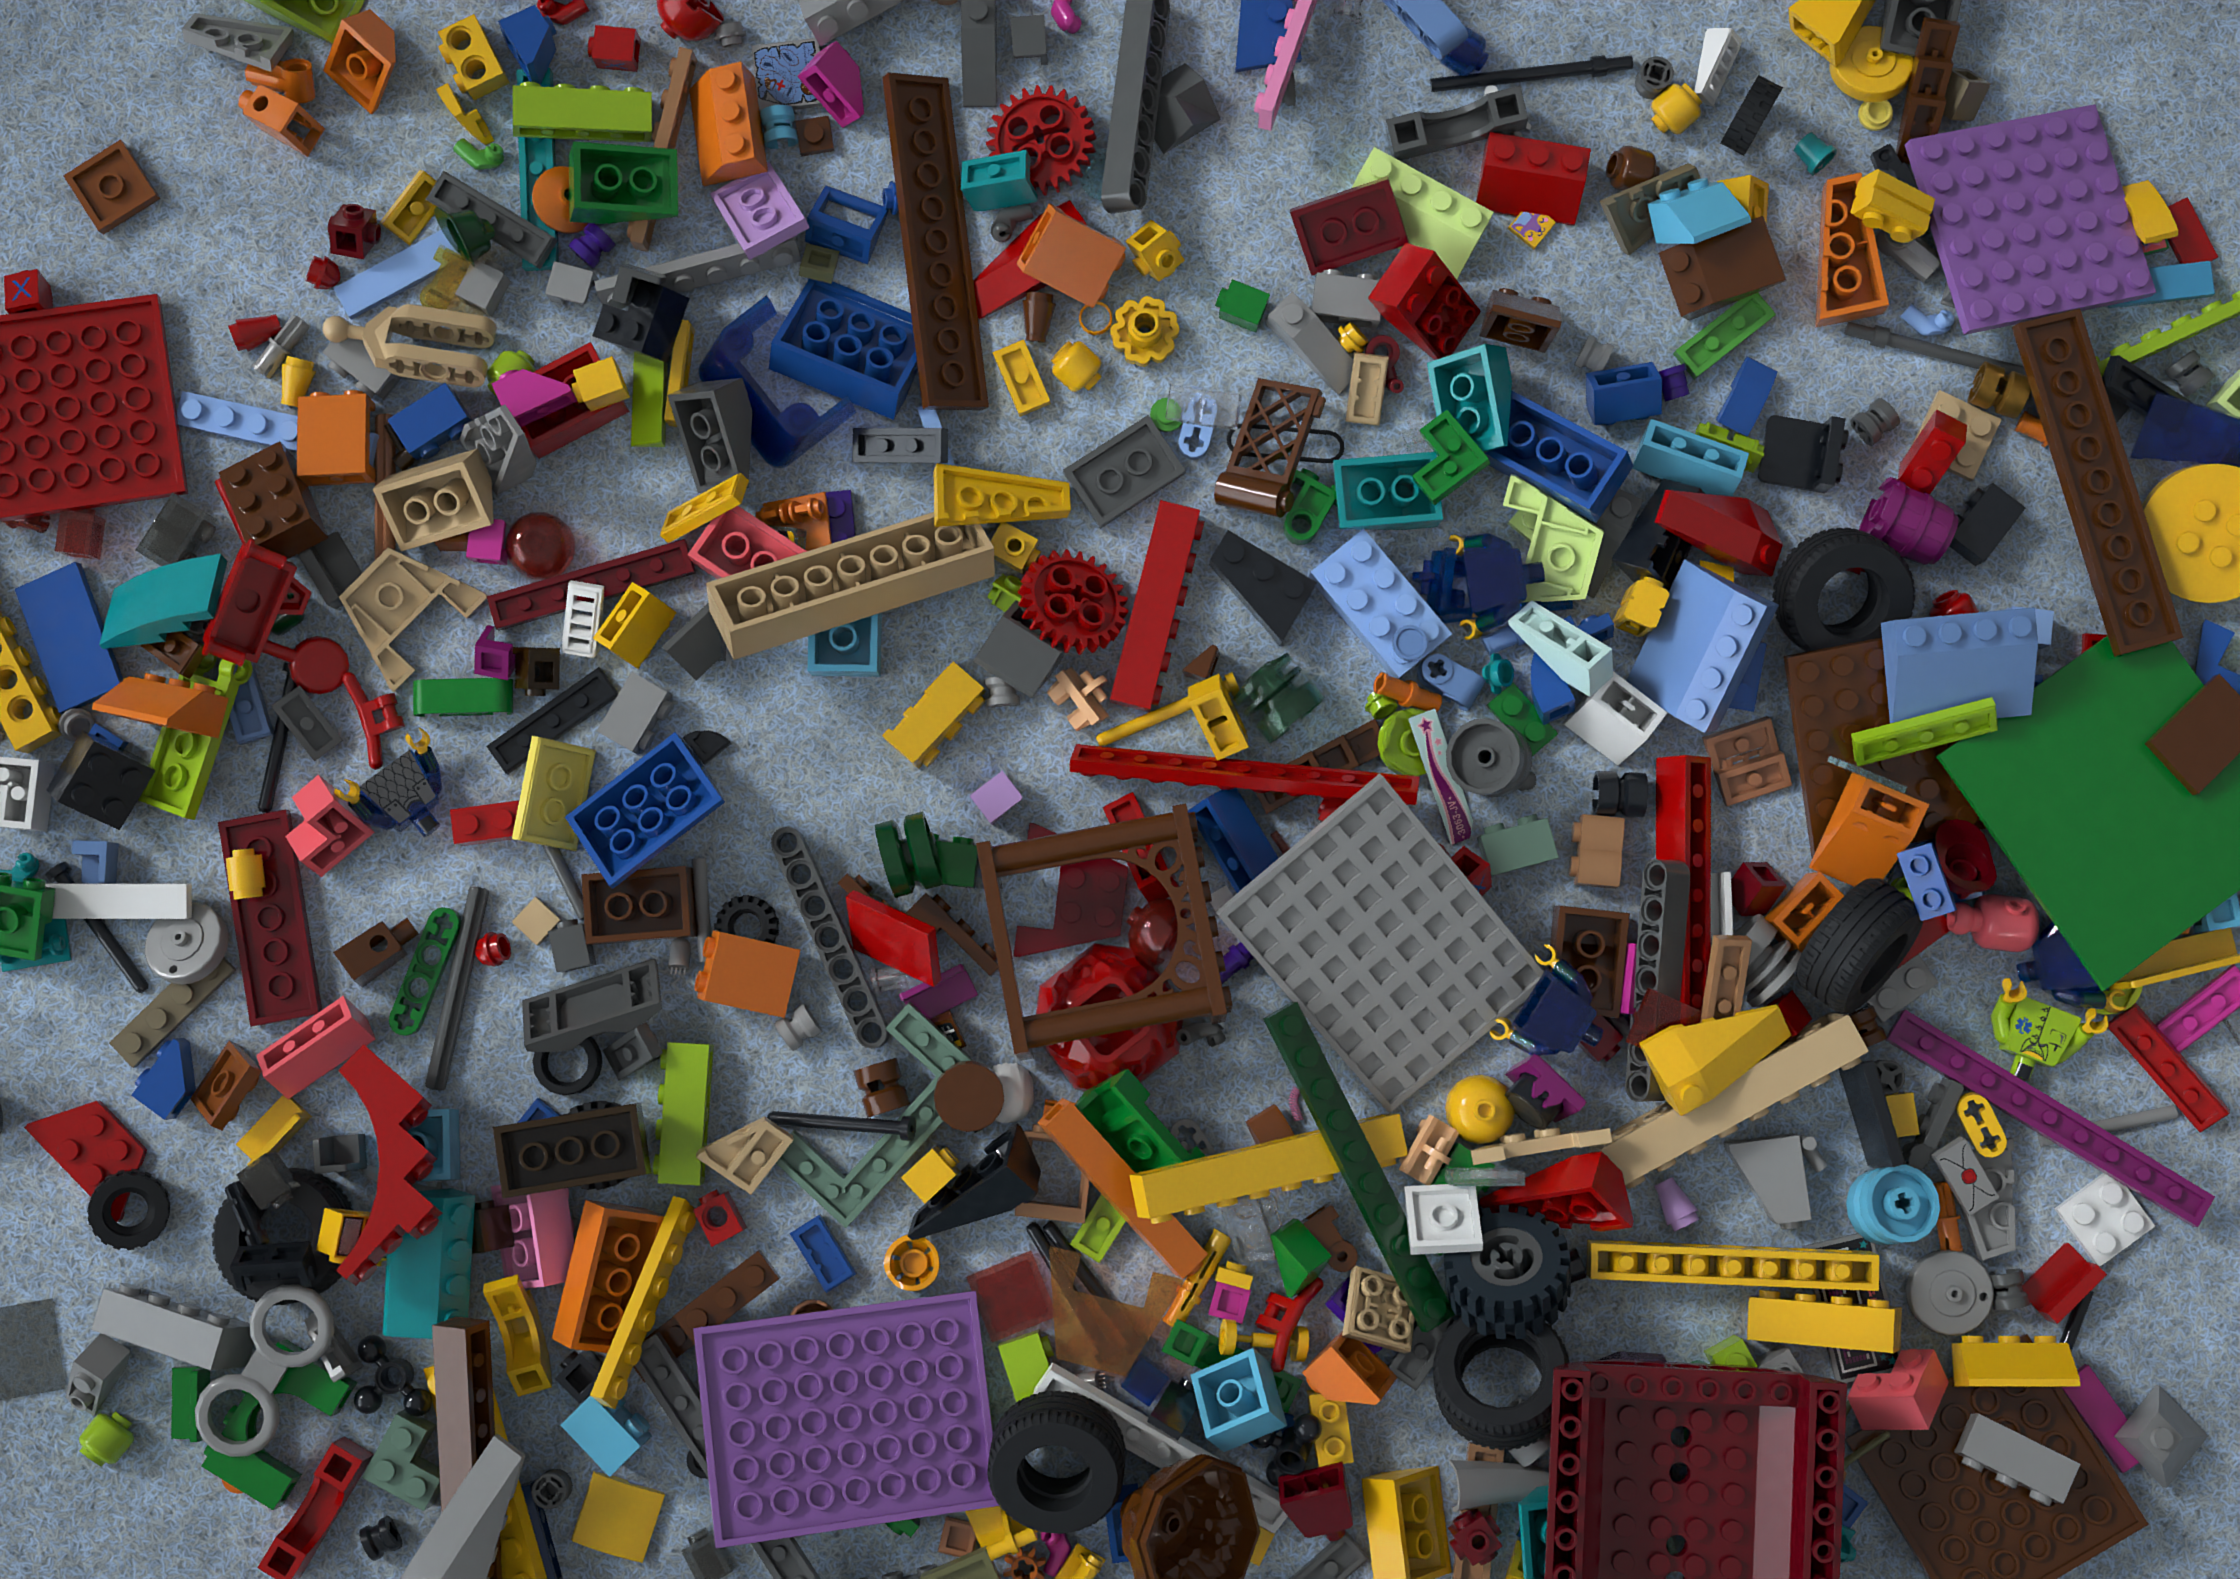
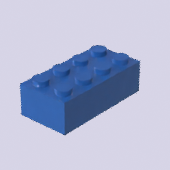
(1561, 458)

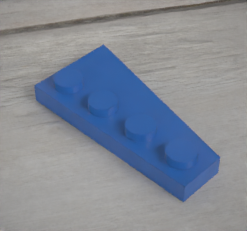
(1259, 29)

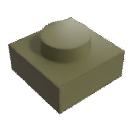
(819, 263)

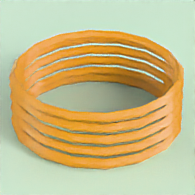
(1096, 332)

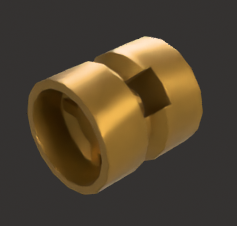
(2010, 396)

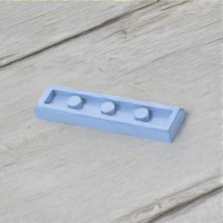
(391, 276)

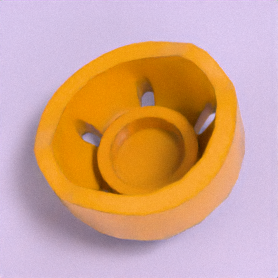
(912, 1263)

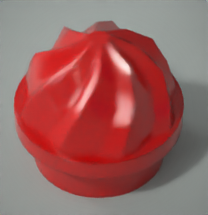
(323, 273)
(493, 949)

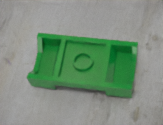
(1129, 1126)

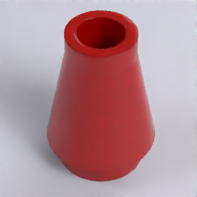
(253, 332)

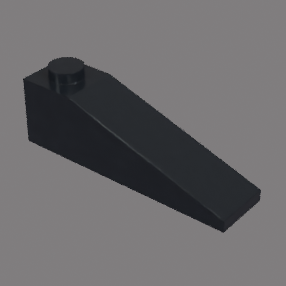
(990, 1188)

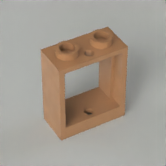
(1050, 1210)

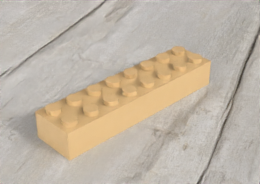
(846, 582)
(1805, 1059)

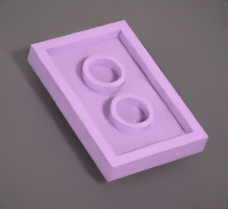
(759, 212)

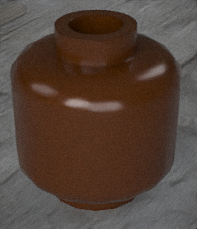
(1631, 167)

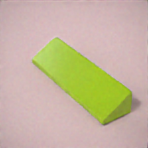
(649, 402)

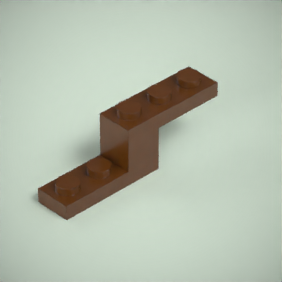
(934, 912)
(718, 1302)

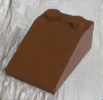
(1722, 269)
(1520, 320)
(1596, 947)

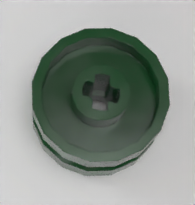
(914, 852)

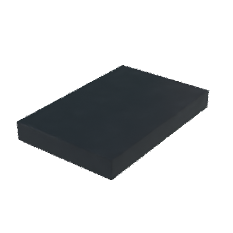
(1872, 1115)

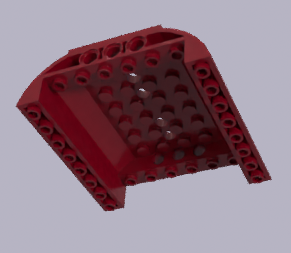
(1757, 1483)

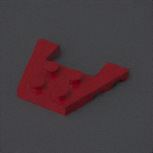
(1086, 905)

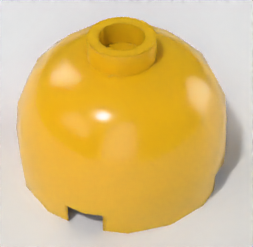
(1479, 1109)

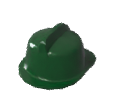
(466, 232)

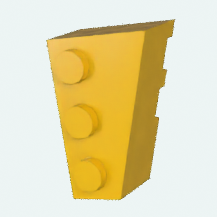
(936, 716)

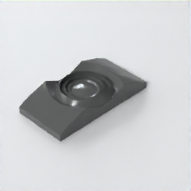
(591, 1008)

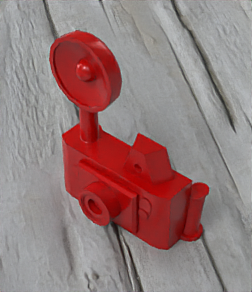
(246, 614)

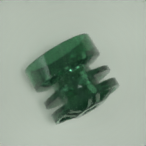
(1278, 697)

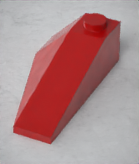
(1003, 280)
(1724, 528)
(1572, 1191)

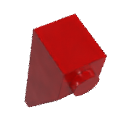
(1127, 809)

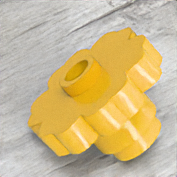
(1139, 346)

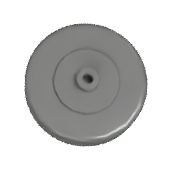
(187, 948)
(1949, 1292)

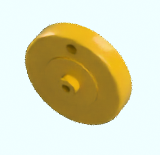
(1870, 72)

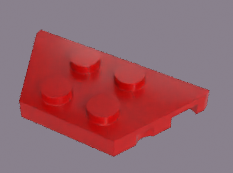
(90, 1146)

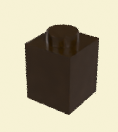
(491, 1227)

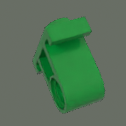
(1311, 504)

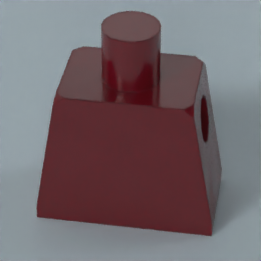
(1318, 1501)

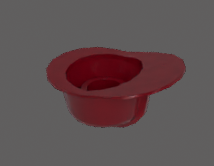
(1965, 858)

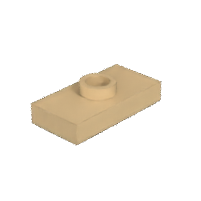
(1366, 388)

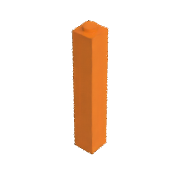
(1112, 1179)

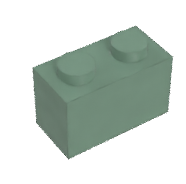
(1517, 846)

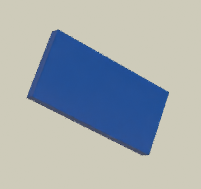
(68, 637)

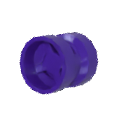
(591, 245)

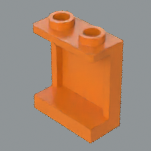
(1071, 256)
(334, 439)
(747, 973)

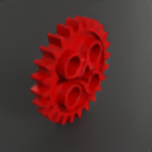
(1032, 112)
(1073, 601)

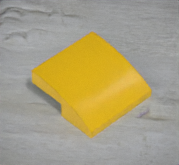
(617, 1517)

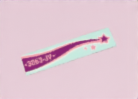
(1446, 791)

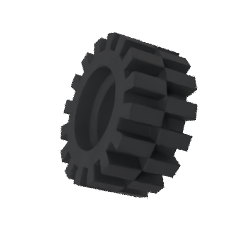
(749, 904)

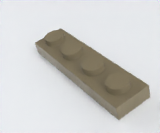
(166, 1014)

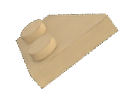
(747, 1153)

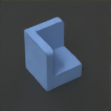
(98, 860)

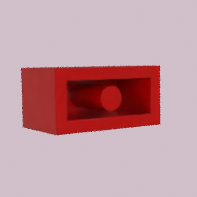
(1932, 452)
(483, 823)

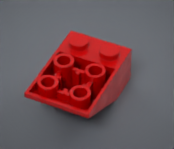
(1424, 301)

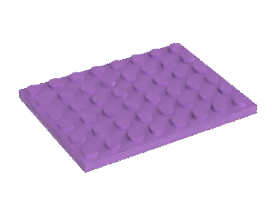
(844, 1418)

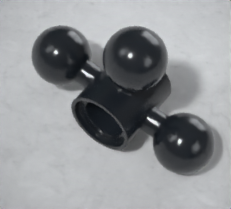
(369, 1398)
(1292, 1447)

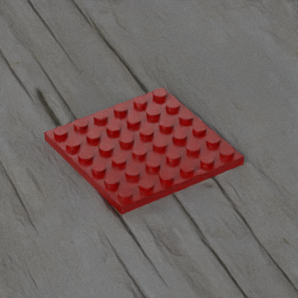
(87, 408)

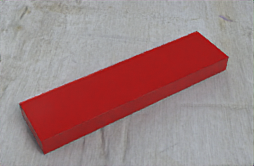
(2168, 1068)

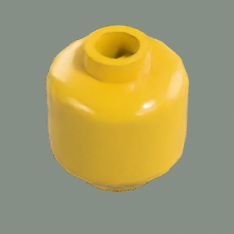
(1676, 109)
(1076, 366)

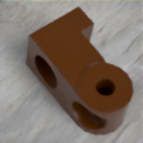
(1321, 1226)

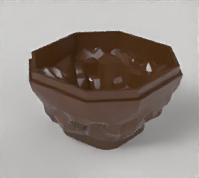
(1191, 1522)

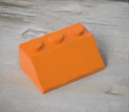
(727, 124)
(166, 705)

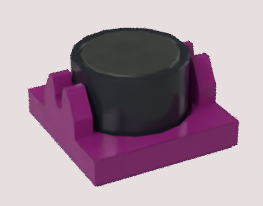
(1541, 1093)

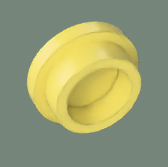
(1875, 115)

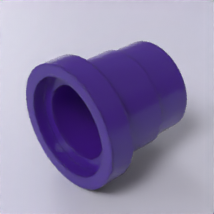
(1674, 382)

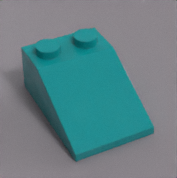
(1476, 392)
(1382, 493)

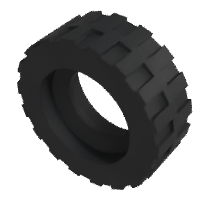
(1751, 115)
(134, 1236)

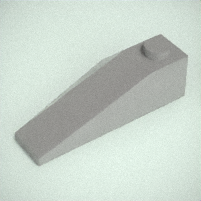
(501, 448)

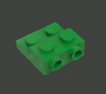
(23, 916)

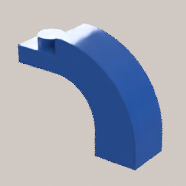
(1549, 692)

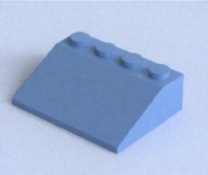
(1701, 646)
(1960, 661)

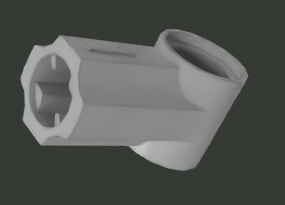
(1915, 255)

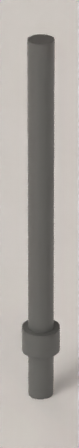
(1882, 337)

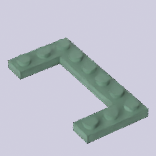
(849, 1195)

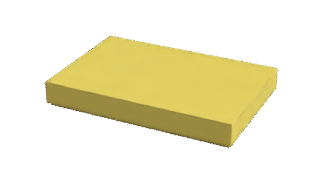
(552, 787)

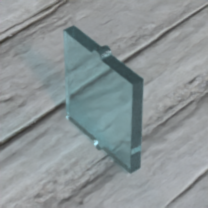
(1867, 774)

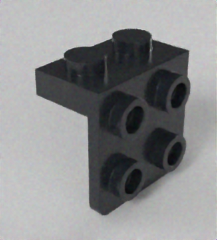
(1803, 453)

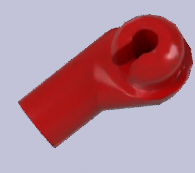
(562, 13)

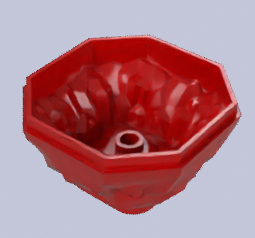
(1101, 976)

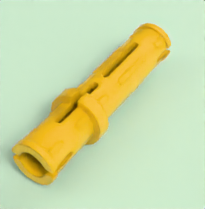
(1218, 1243)

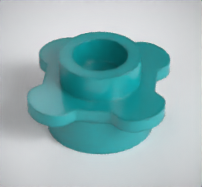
(1498, 673)

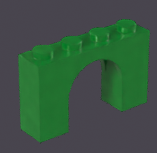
(260, 1473)

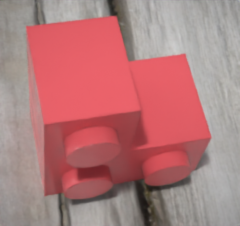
(329, 827)
(1900, 1398)

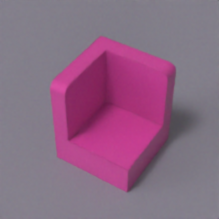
(487, 544)

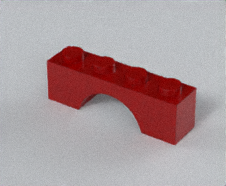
(326, 1497)

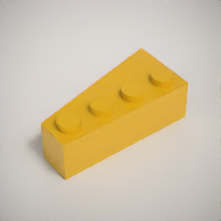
(1824, 1323)

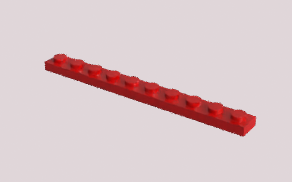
(1232, 773)

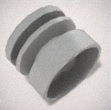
(1768, 966)

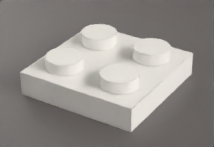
(2104, 1218)
(1442, 1219)

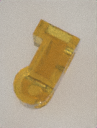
(447, 279)

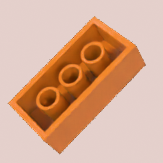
(603, 1273)

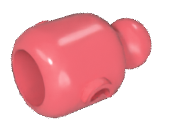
(1997, 922)

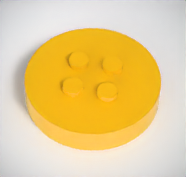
(2198, 531)

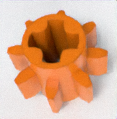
(1030, 1558)

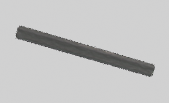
(457, 988)

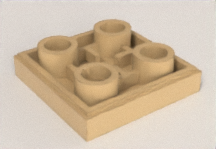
(1377, 1311)

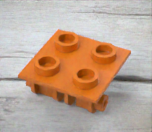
(801, 512)

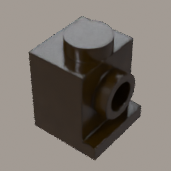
(536, 669)

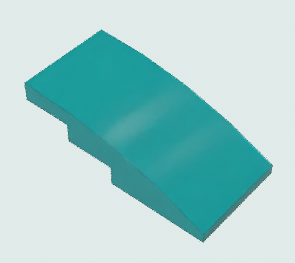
(163, 601)

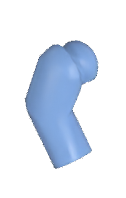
(1930, 324)

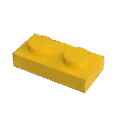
(1021, 378)

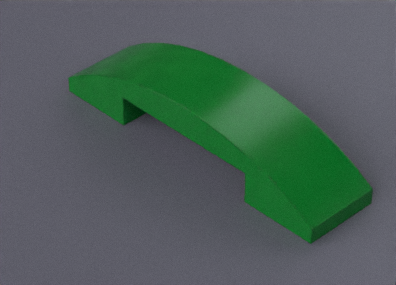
(1202, 1350)

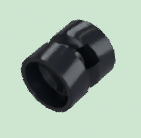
(1623, 794)

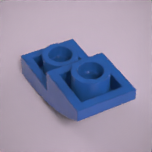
(1747, 396)

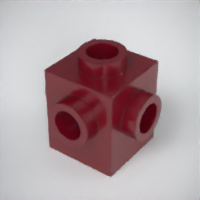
(353, 231)
(1468, 1526)

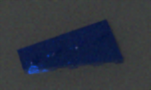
(2187, 432)

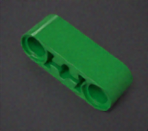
(462, 696)

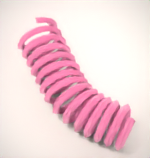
(1295, 1104)

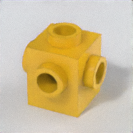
(1155, 251)

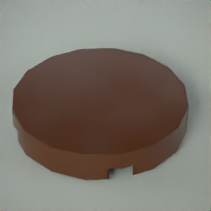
(969, 1096)

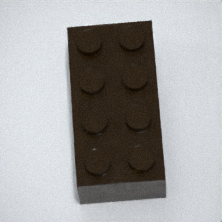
(571, 1150)

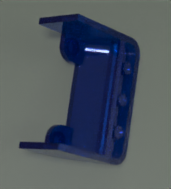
(774, 434)

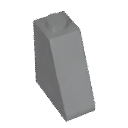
(1775, 1175)

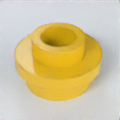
(1352, 338)

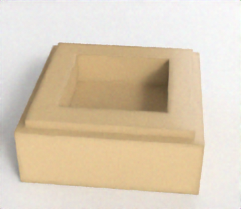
(536, 921)

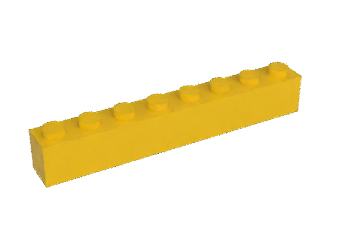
(1254, 1170)

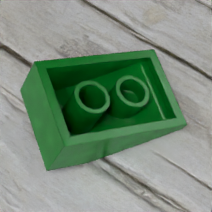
(621, 183)

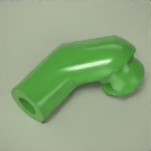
(480, 159)

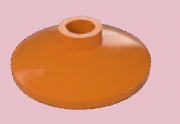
(551, 203)

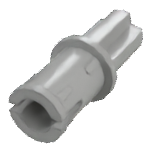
(281, 346)

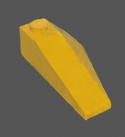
(1707, 1057)

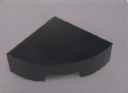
(706, 744)

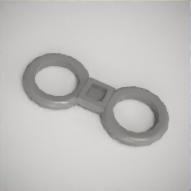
(264, 1370)

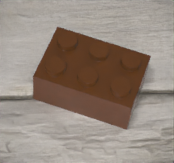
(273, 502)
(641, 908)

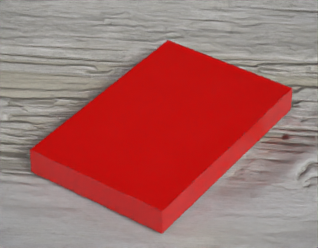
(893, 938)

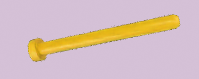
(1157, 716)

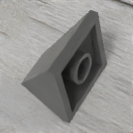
(1183, 108)
(697, 644)

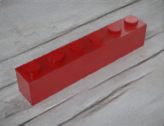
(1155, 606)

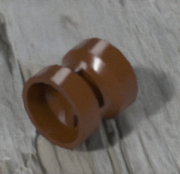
(1865, 1019)

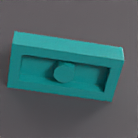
(998, 181)

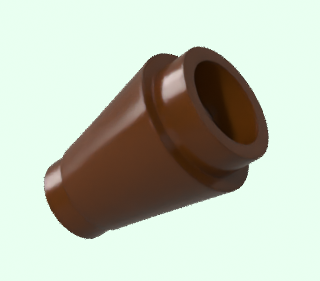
(1038, 313)

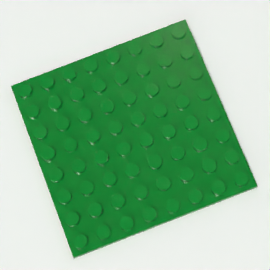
(2096, 817)

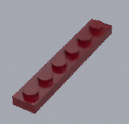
(550, 595)

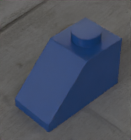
(530, 41)

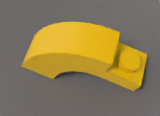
(522, 1334)

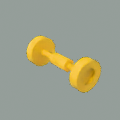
(1228, 1337)

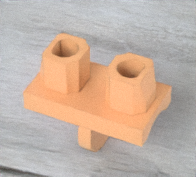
(1085, 693)
(1429, 1150)

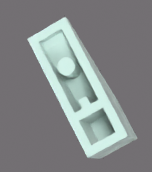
(1565, 648)

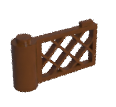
(1259, 490)

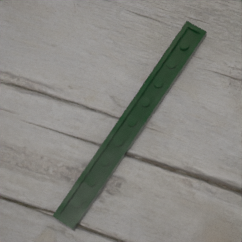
(1358, 1165)

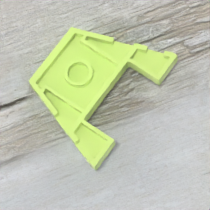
(1560, 540)

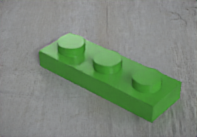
(1724, 334)

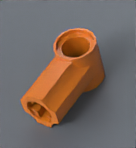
(289, 77)

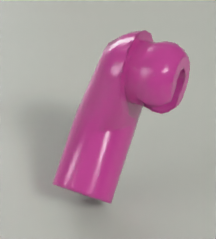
(1059, 1551)

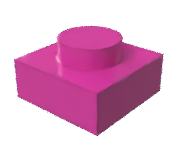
(1229, 1302)

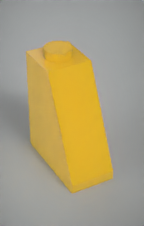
(1829, 24)

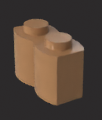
(1598, 851)

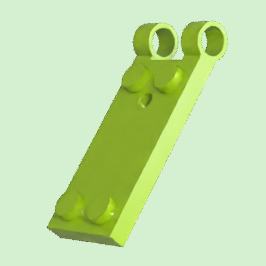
(186, 758)

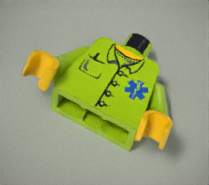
(2038, 1031)

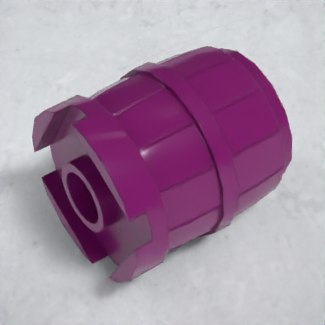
(1910, 522)

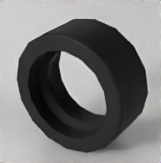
(545, 1078)

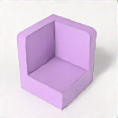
(996, 797)

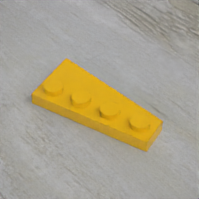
(986, 497)

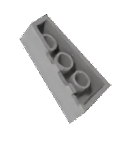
(173, 1328)

